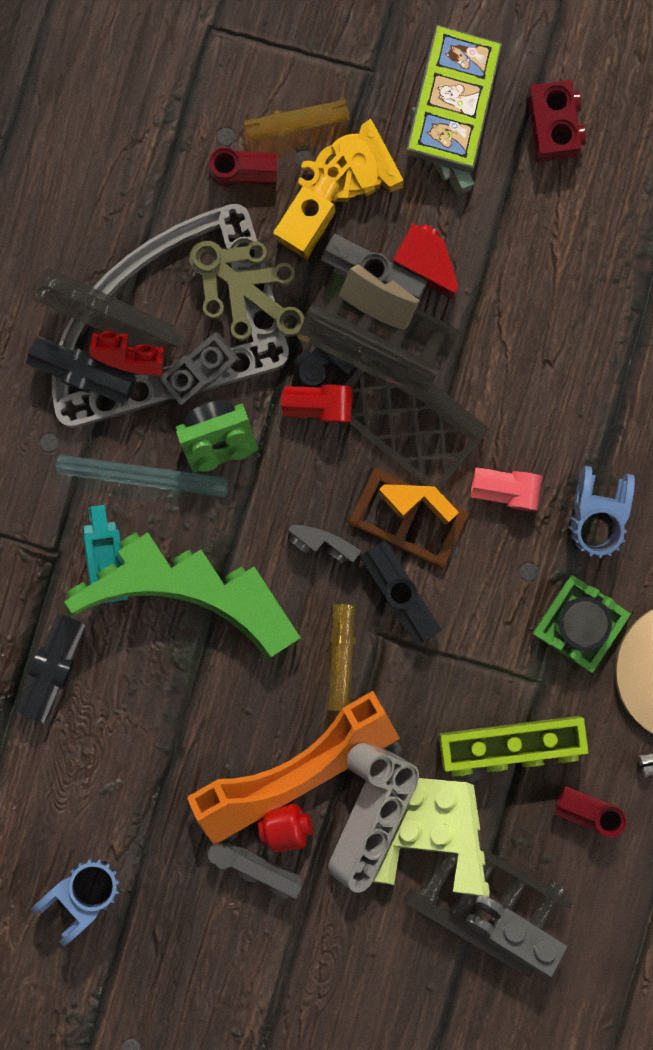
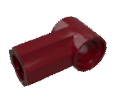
(248, 167)
(587, 811)

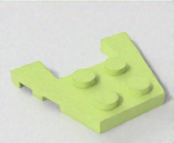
(444, 820)

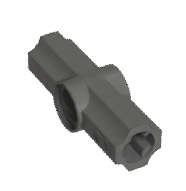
(345, 255)

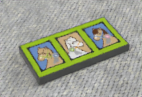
(453, 98)

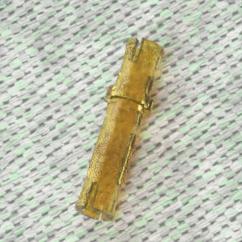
(291, 121)
(341, 656)

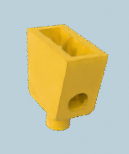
(303, 232)

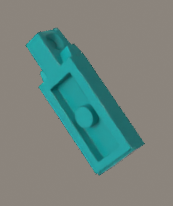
(100, 544)

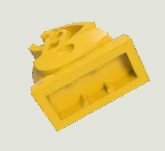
(358, 165)

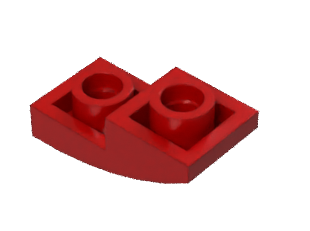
(114, 351)

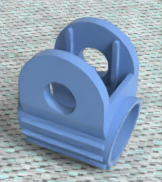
(587, 504)
(82, 911)

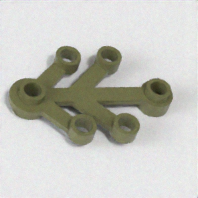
(242, 285)

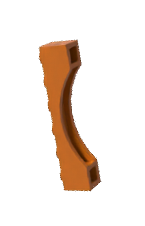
(236, 803)

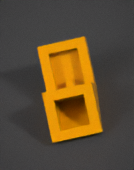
(405, 497)

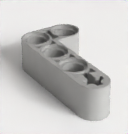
(374, 816)

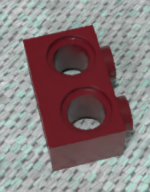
(547, 121)

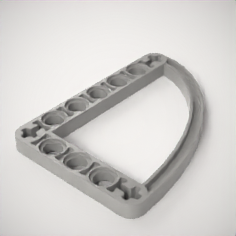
(132, 264)

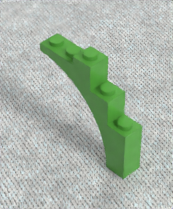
(145, 572)

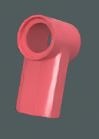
(516, 490)

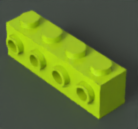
(513, 743)

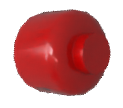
(285, 828)

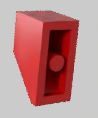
(428, 258)

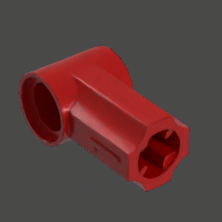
(327, 403)

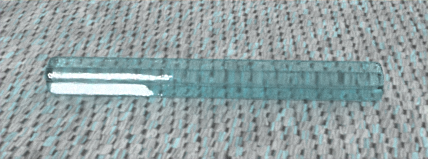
(142, 475)

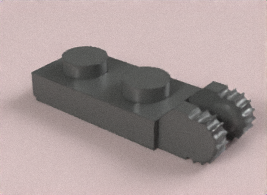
(254, 868)
(518, 938)

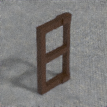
(355, 520)

